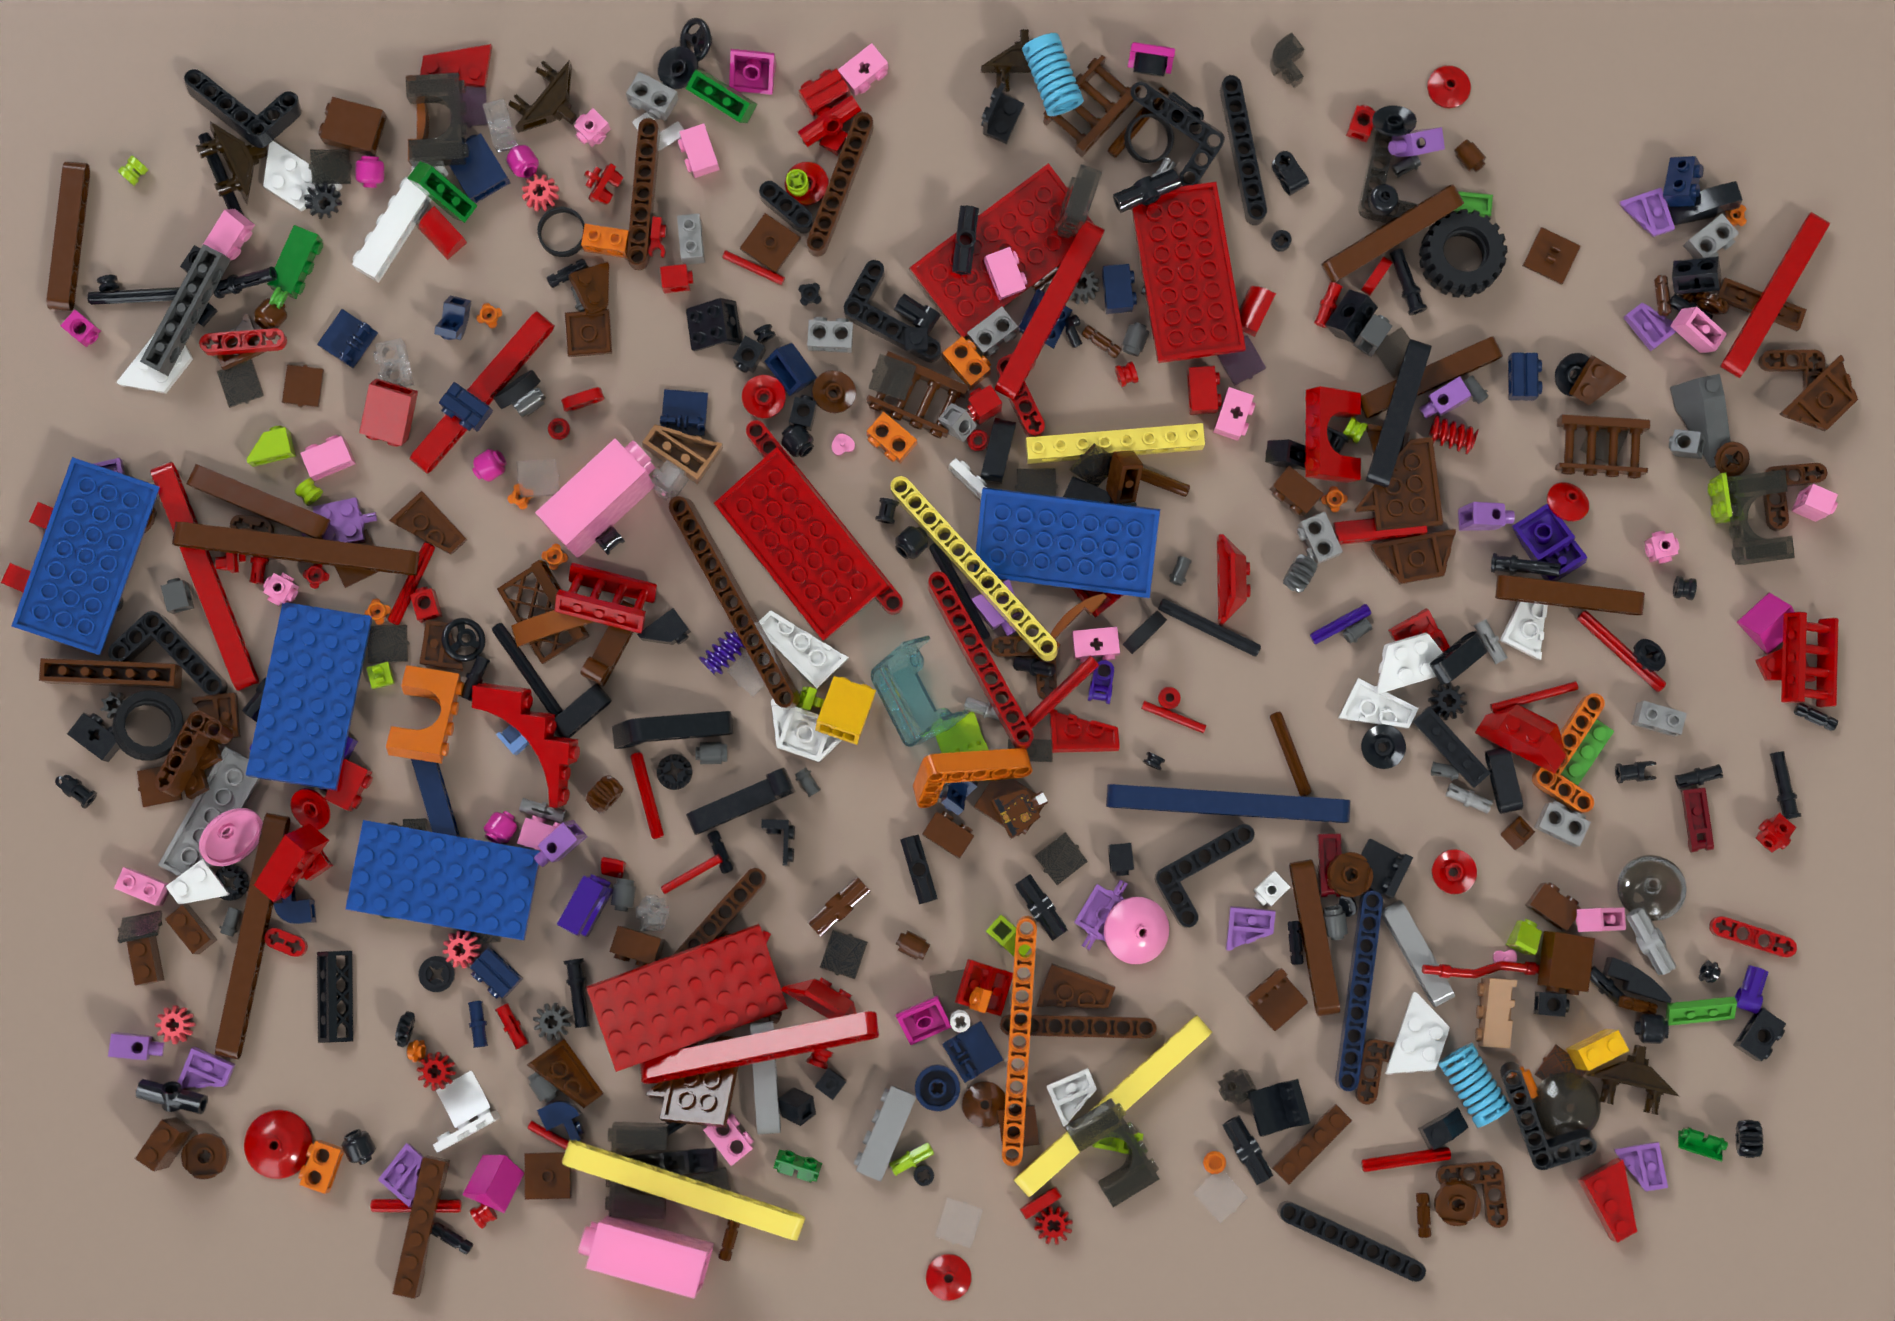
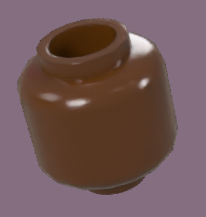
(269, 316)

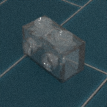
(668, 480)

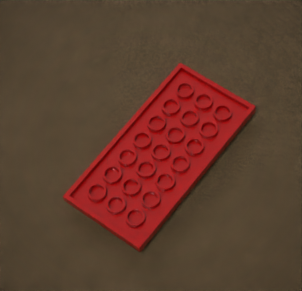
(1018, 221)
(1188, 275)
(801, 543)
(687, 997)

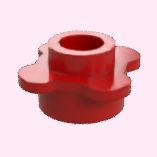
(311, 571)

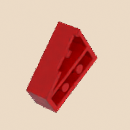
(290, 861)
(1611, 1199)

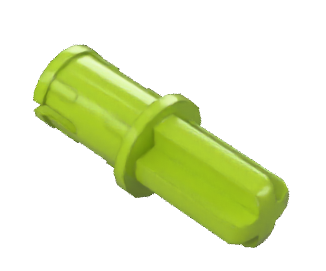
(911, 1158)

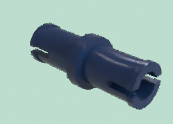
(477, 1024)

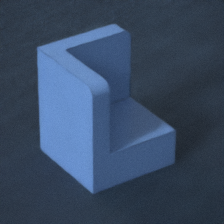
(513, 740)

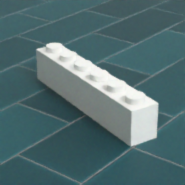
(392, 229)

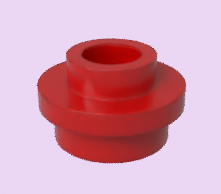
(555, 423)
(981, 434)
(1162, 700)

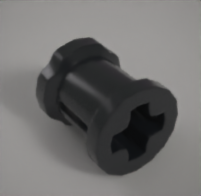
(887, 510)
(607, 547)

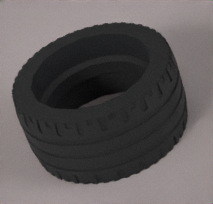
(147, 698)

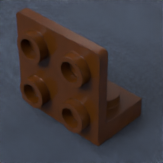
(1276, 999)

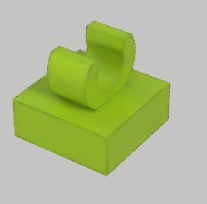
(380, 675)
(808, 699)

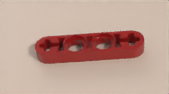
(243, 341)
(1753, 935)

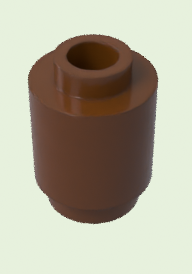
(1470, 156)
(912, 945)

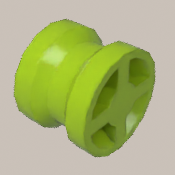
(1355, 429)
(308, 491)

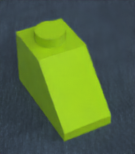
(272, 447)
(1525, 937)

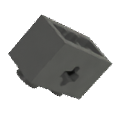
(1373, 334)

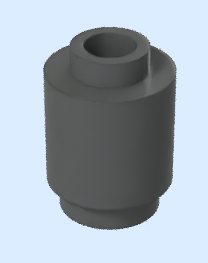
(1135, 339)
(529, 402)
(712, 753)
(623, 894)
(1335, 922)
(542, 1088)

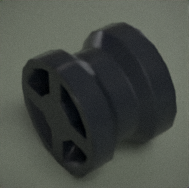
(1684, 588)

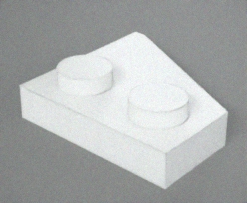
(197, 885)
(1071, 1094)

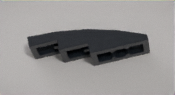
(681, 1160)

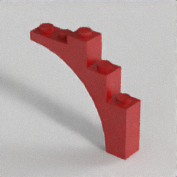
(537, 728)

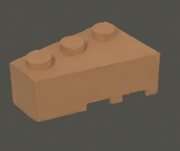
(685, 451)
(1495, 1012)

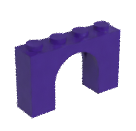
(586, 905)

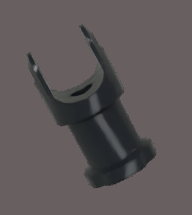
(1633, 771)
(75, 789)

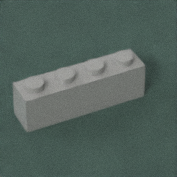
(886, 1132)

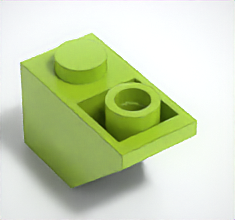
(1004, 933)

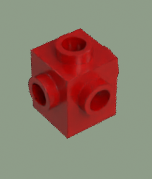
(1775, 832)

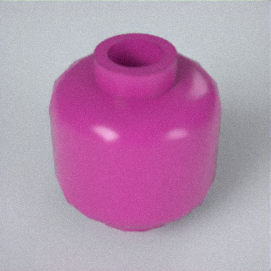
(522, 161)
(369, 171)
(489, 465)
(500, 827)

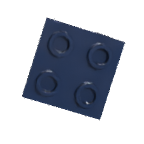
(1059, 326)
(347, 338)
(685, 411)
(972, 1052)

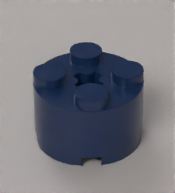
(924, 1087)

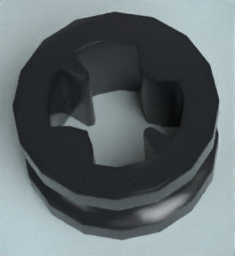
(1276, 235)
(108, 283)
(764, 333)
(1153, 761)
(920, 1168)

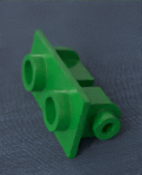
(1694, 1141)
(807, 1167)

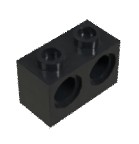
(1696, 275)

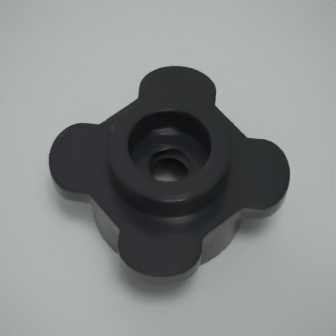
(814, 289)
(1709, 972)

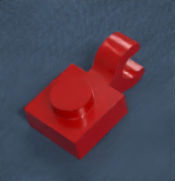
(658, 232)

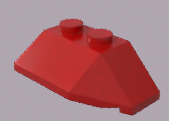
(1231, 578)
(1525, 735)
(822, 998)

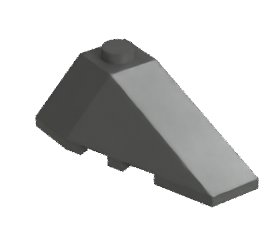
(1704, 410)

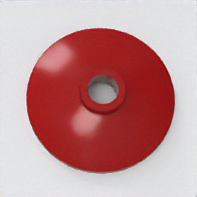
(1443, 94)
(816, 177)
(760, 386)
(1567, 501)
(310, 807)
(1465, 869)
(946, 1265)

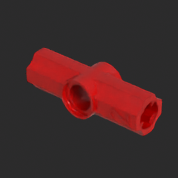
(829, 121)

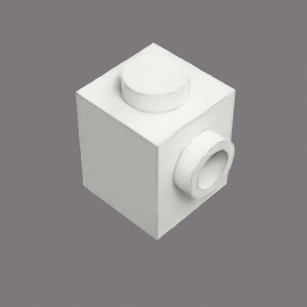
(1270, 889)

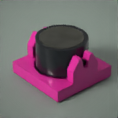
(1151, 59)

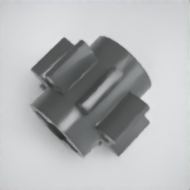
(109, 702)

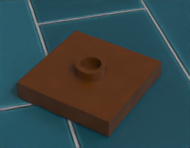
(770, 243)
(588, 333)
(547, 1176)

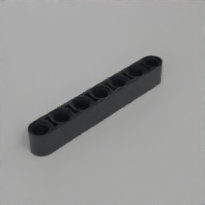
(1243, 140)
(1398, 413)
(1359, 1248)

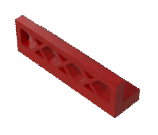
(1364, 531)

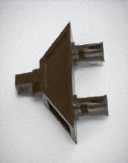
(1009, 61)
(551, 104)
(238, 157)
(1637, 1074)

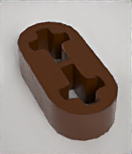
(252, 521)

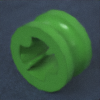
(278, 297)

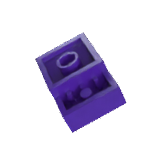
(1549, 540)

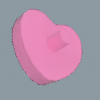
(842, 443)
(1508, 956)

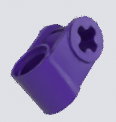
(1101, 684)

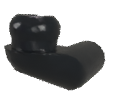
(1071, 332)

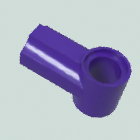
(1750, 996)

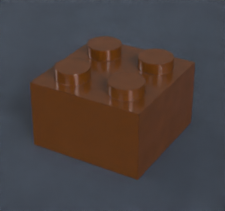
(636, 945)

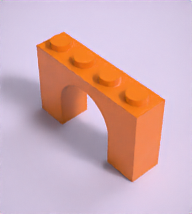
(427, 743)

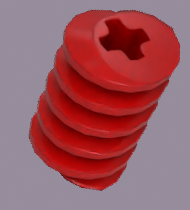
(1453, 435)

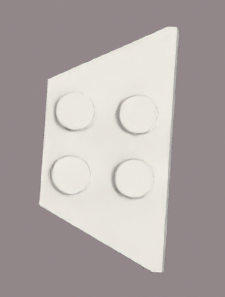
(288, 176)
(147, 378)
(1407, 662)
(797, 733)
(1418, 1040)

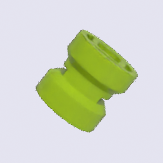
(128, 173)
(797, 178)

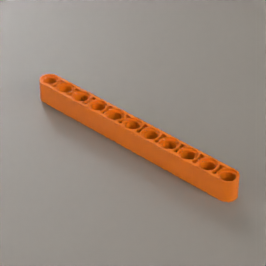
(1014, 1050)

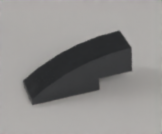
(1708, 204)
(1635, 980)

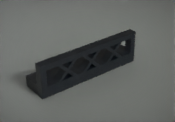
(1451, 747)
(327, 996)

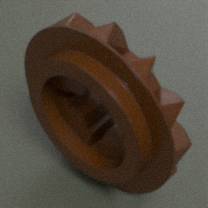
(1711, 303)
(1741, 456)

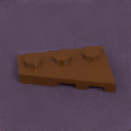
(427, 522)
(1074, 989)
(567, 1073)

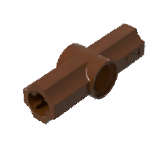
(839, 906)

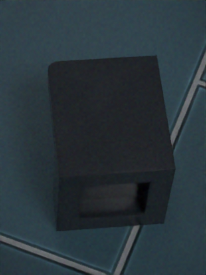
(797, 1106)

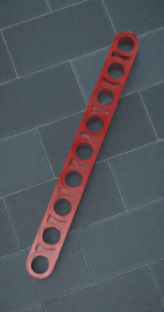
(1775, 295)
(1049, 310)
(485, 387)
(979, 649)

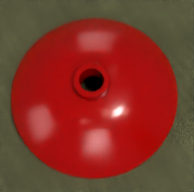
(293, 1143)

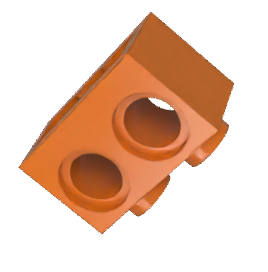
(605, 240)
(962, 365)
(895, 434)
(327, 1169)

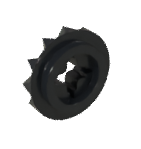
(1648, 647)
(683, 777)
(241, 881)
(425, 974)
(405, 1029)

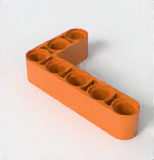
(1577, 735)
(967, 767)

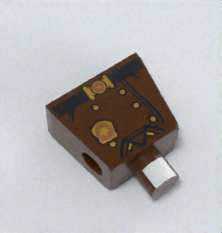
(1018, 810)

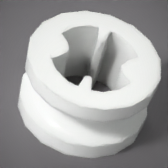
(958, 1013)

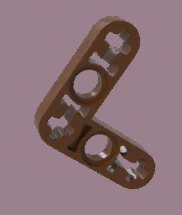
(1802, 362)
(1810, 479)
(1006, 653)
(1376, 1061)
(1487, 1184)

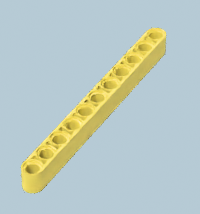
(981, 575)
(1126, 1094)
(683, 1190)

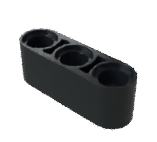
(782, 197)
(998, 450)
(1458, 657)
(581, 711)
(1504, 780)

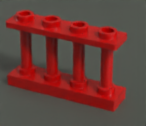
(601, 611)
(1794, 659)

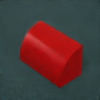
(441, 233)
(1255, 308)

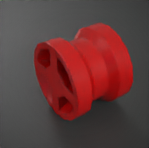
(1126, 374)
(820, 1058)
(483, 1215)

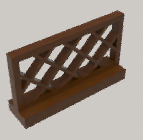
(550, 588)

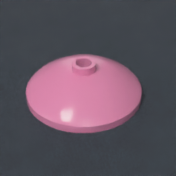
(230, 837)
(1123, 929)

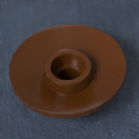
(836, 382)
(975, 1095)

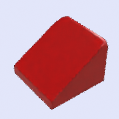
(834, 143)
(612, 867)

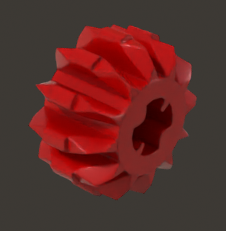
(430, 1076)
(1052, 1233)

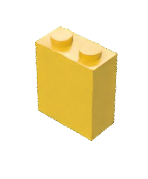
(845, 709)
(1597, 1049)

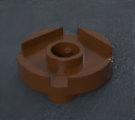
(1338, 880)
(195, 1165)
(1457, 1190)

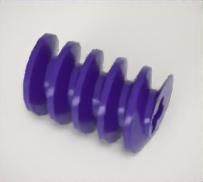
(723, 652)

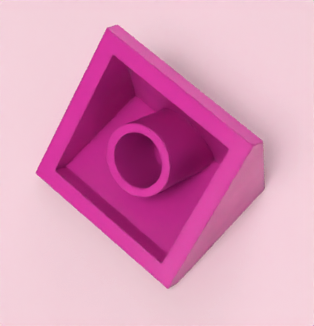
(752, 71)
(1765, 622)
(923, 1020)
(494, 1182)

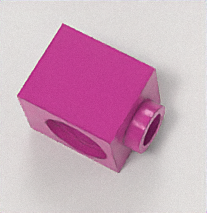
(74, 322)

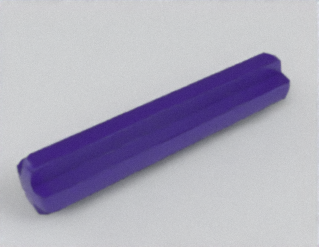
(1340, 624)

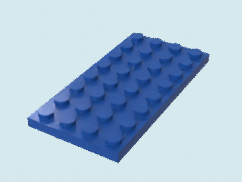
(1068, 542)
(86, 556)
(309, 696)
(443, 880)

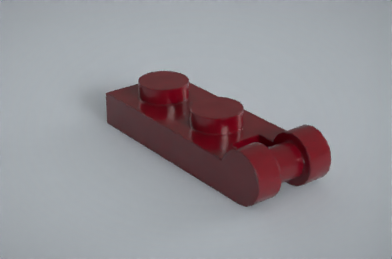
(1697, 819)
(1328, 847)

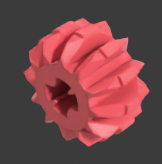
(532, 192)
(455, 952)
(175, 1033)

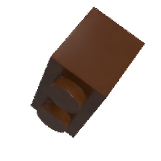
(1124, 477)
(1295, 491)
(948, 834)
(1553, 906)
(191, 929)
(145, 961)

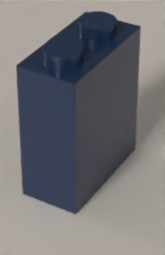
(482, 171)

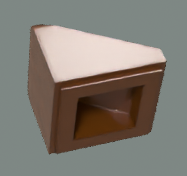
(1517, 833)

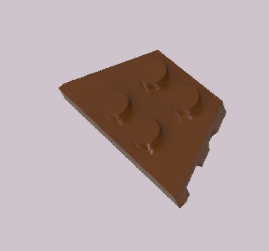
(1823, 398)
(1416, 556)

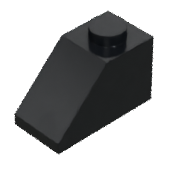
(1286, 453)
(666, 630)
(1443, 1129)

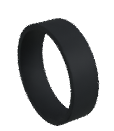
(1127, 138)
(545, 217)
(516, 389)
(1144, 632)

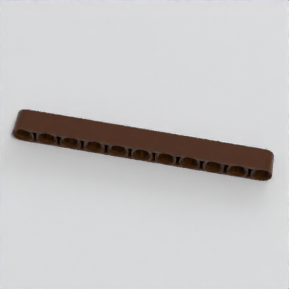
(295, 548)
(741, 609)
(249, 946)

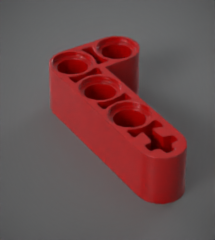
(1024, 396)

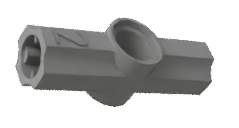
(1651, 941)

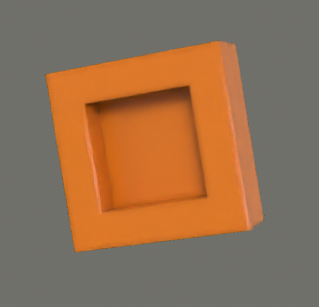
(979, 999)

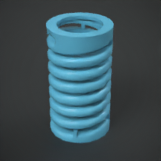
(1052, 74)
(1483, 1081)

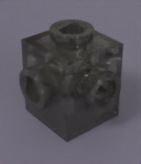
(1236, 1086)

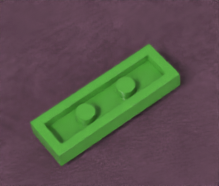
(1587, 752)
(1701, 1011)

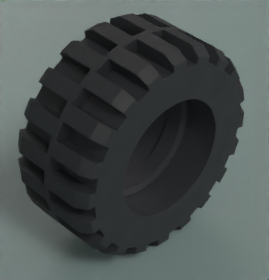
(1476, 229)

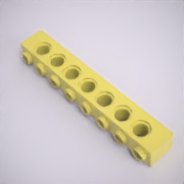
(1140, 440)

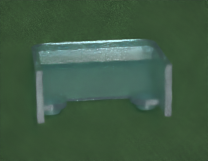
(906, 697)

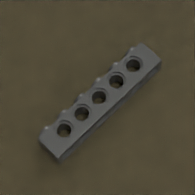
(185, 310)

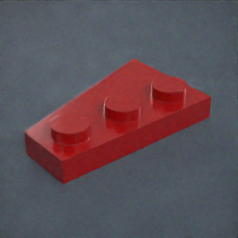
(469, 62)
(1080, 735)

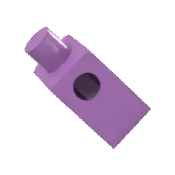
(1410, 145)
(1454, 393)
(1484, 516)
(991, 615)
(566, 837)
(123, 1046)

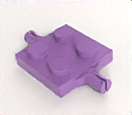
(346, 520)
(1096, 910)

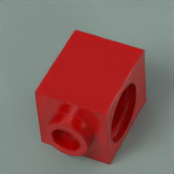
(1359, 131)
(676, 278)
(432, 611)

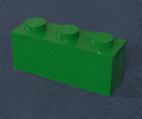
(721, 96)
(442, 191)
(296, 261)

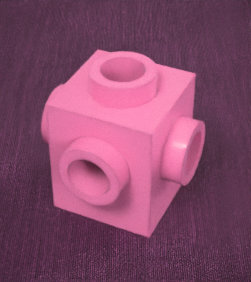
(591, 128)
(1654, 547)
(288, 589)

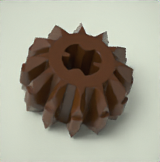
(604, 794)

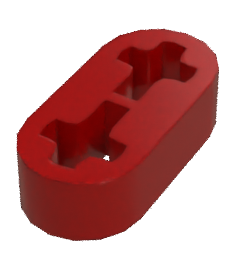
(1376, 276)
(582, 399)
(284, 947)
(1040, 1202)

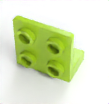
(1719, 492)
(962, 737)

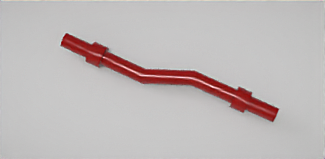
(1446, 971)

